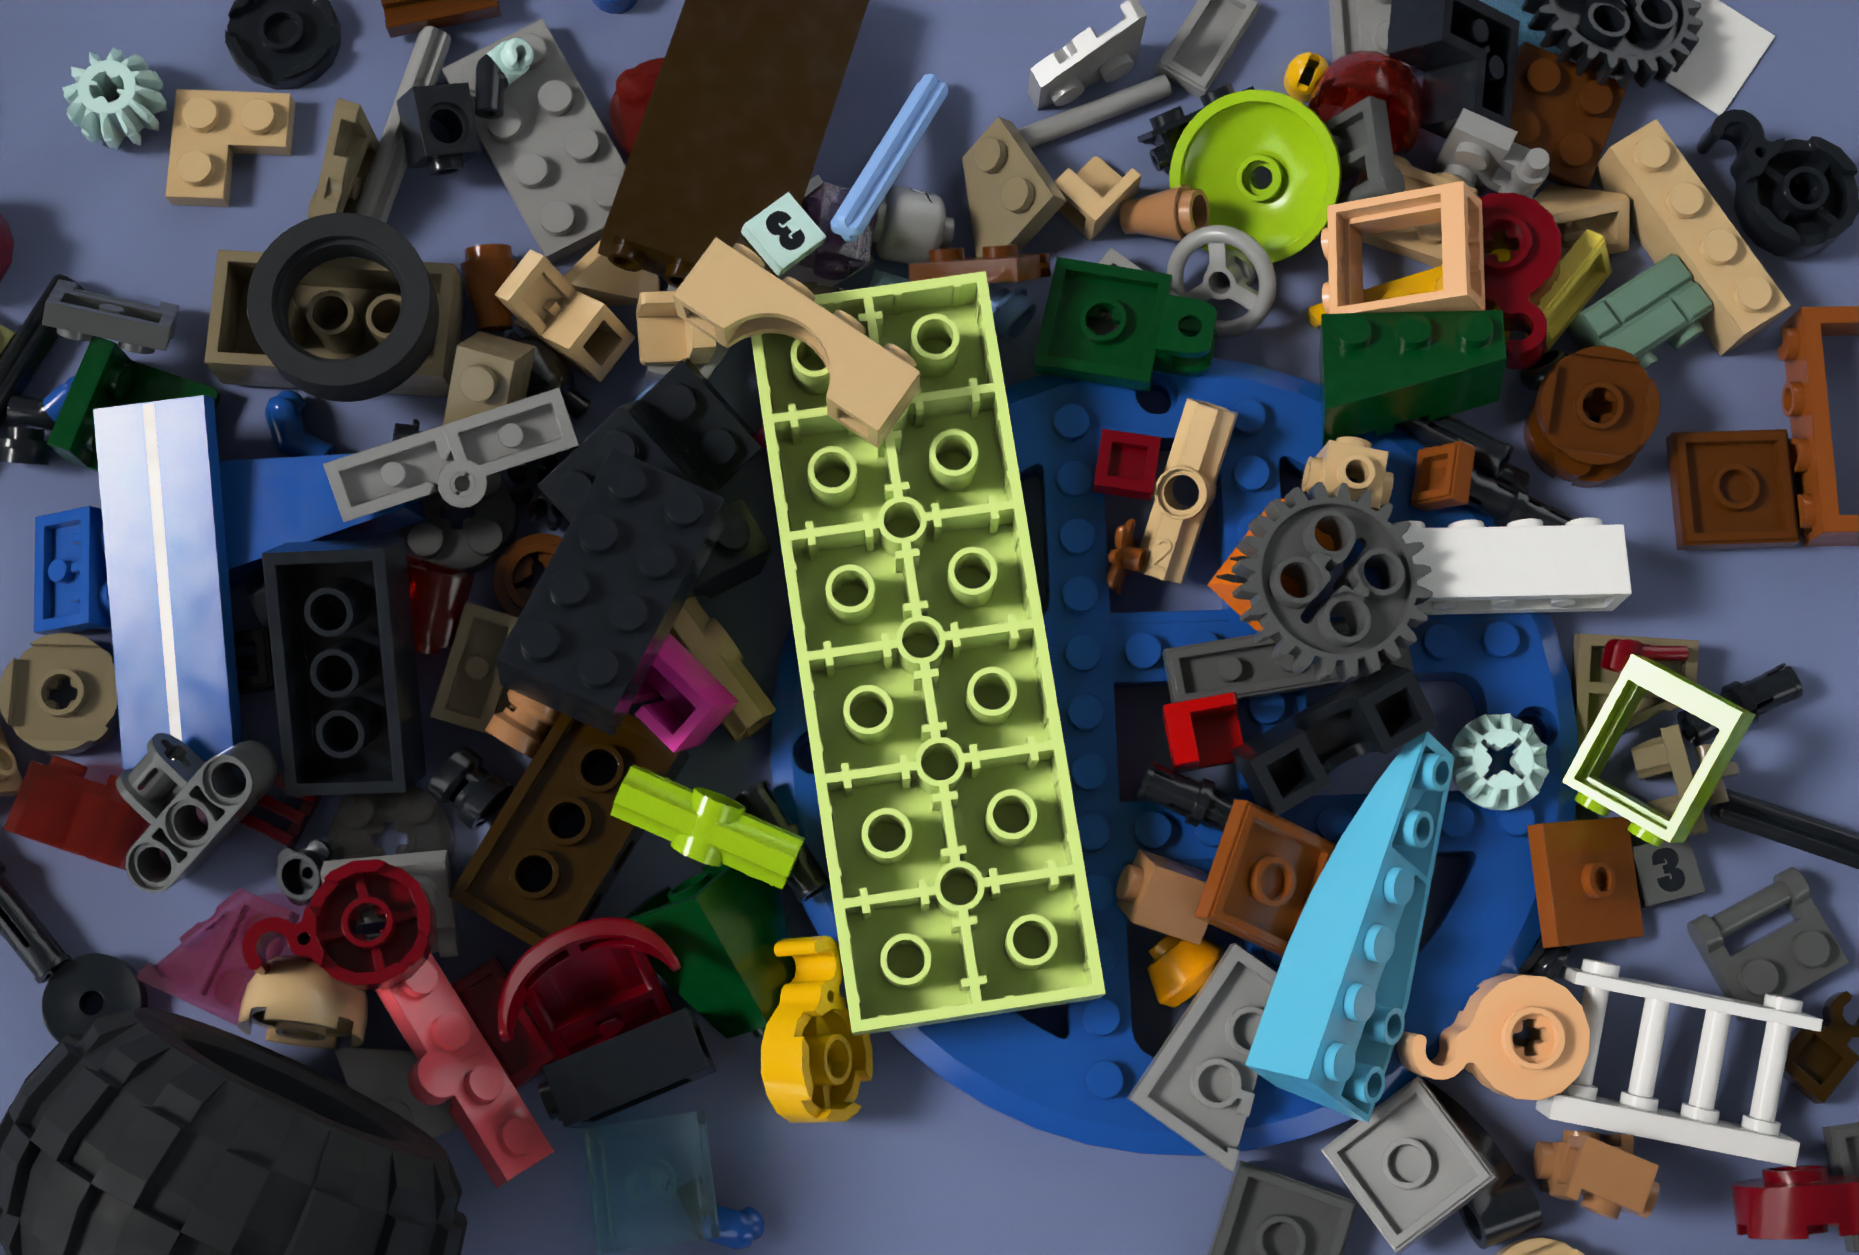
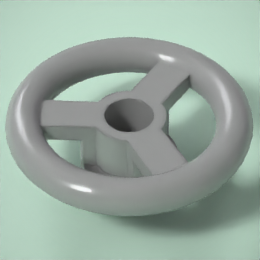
(1239, 268)

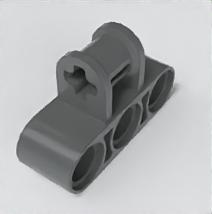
(171, 800)

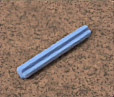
(889, 158)

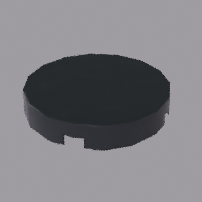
(283, 40)

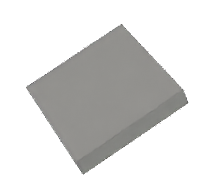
(1409, 1165)

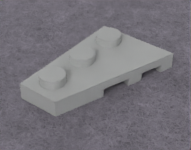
(1200, 1072)

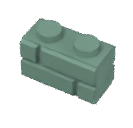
(1646, 313)

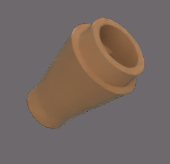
(1166, 213)

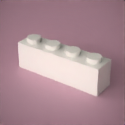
(1522, 566)

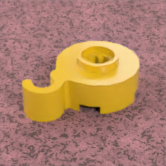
(808, 1045)

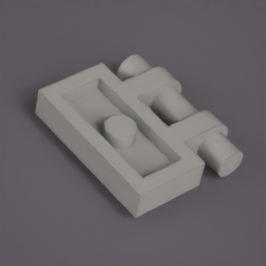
(1486, 156)

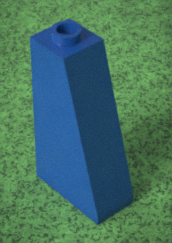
(291, 502)

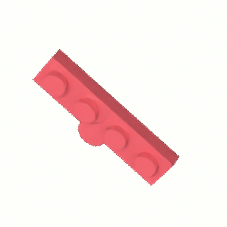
(462, 1068)

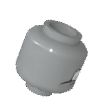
(911, 225)

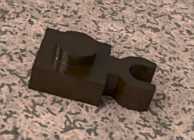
(1822, 1059)

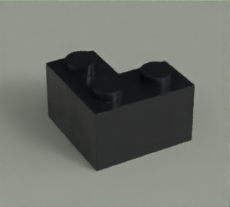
(1464, 56)

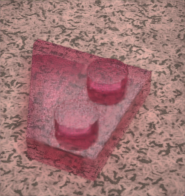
(209, 962)

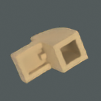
(563, 319)

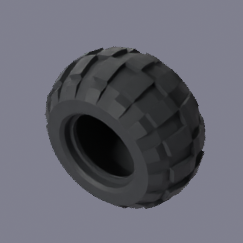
(211, 1146)

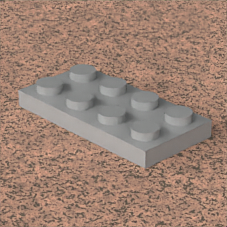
(548, 147)

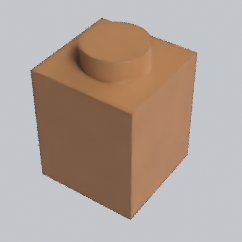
(1163, 896)

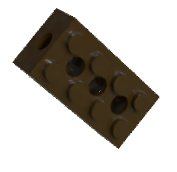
(528, 834)

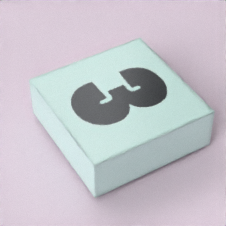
(783, 234)

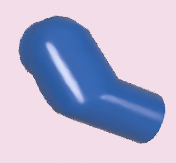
(287, 429)

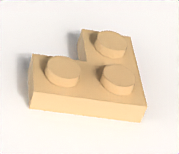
(212, 129)

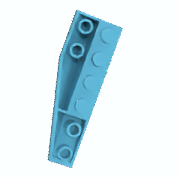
(1357, 943)

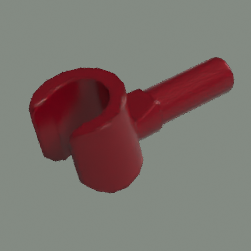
(1619, 651)

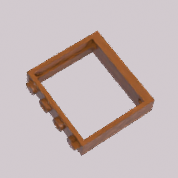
(1808, 408)

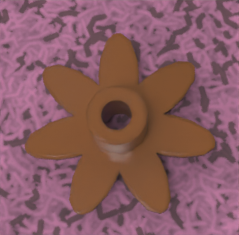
(1125, 557)

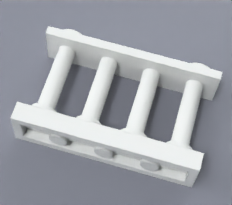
(1698, 1121)

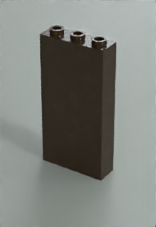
(728, 127)

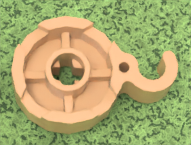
(1484, 1039)

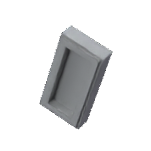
(1206, 43)

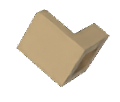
(1095, 195)
(667, 337)

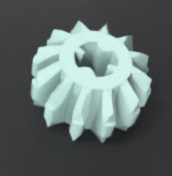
(102, 82)

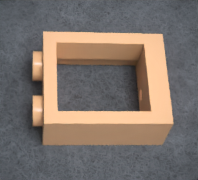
(1462, 248)

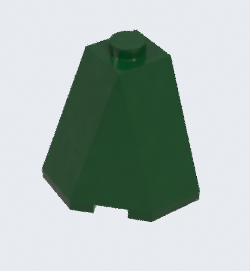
(725, 941)

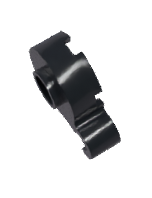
(1772, 171)

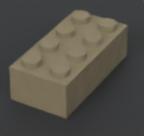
(334, 314)

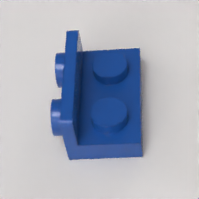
(70, 572)

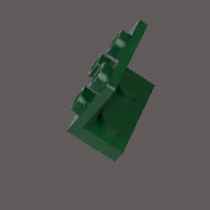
(111, 380)

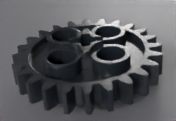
(1619, 35)

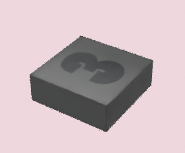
(1666, 872)

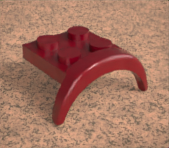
(588, 983)

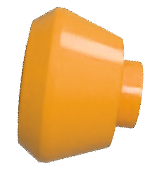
(1181, 968)

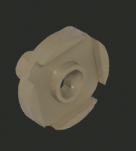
(40, 721)

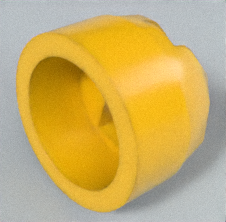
(1295, 70)

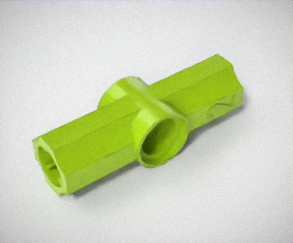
(707, 826)

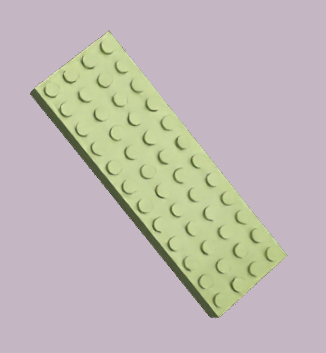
(928, 675)

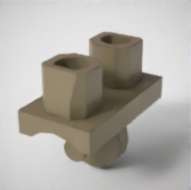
(1669, 755)

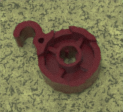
(1533, 267)
(330, 922)
(1796, 1203)

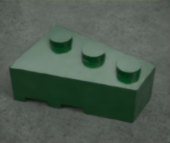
(1406, 367)

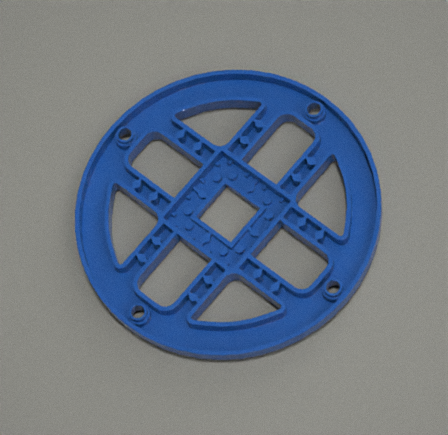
(1501, 659)

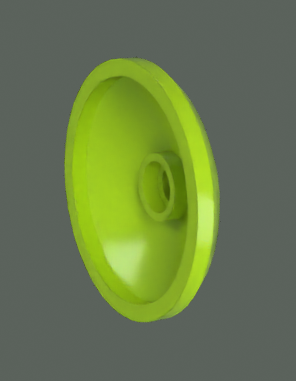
(1253, 131)

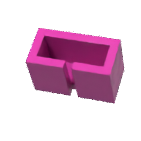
(692, 694)

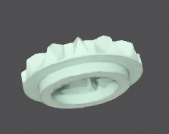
(1472, 762)

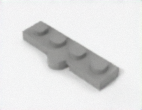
(451, 457)

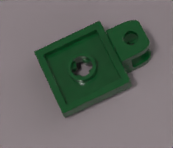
(1152, 330)

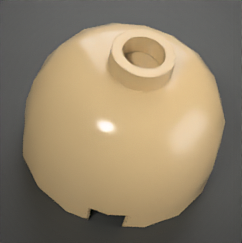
(303, 1006)

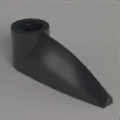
(1505, 1206)

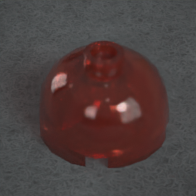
(1375, 75)

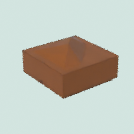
(1443, 476)

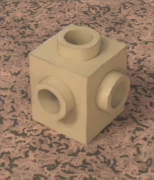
(1352, 459)

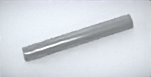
(1096, 111)

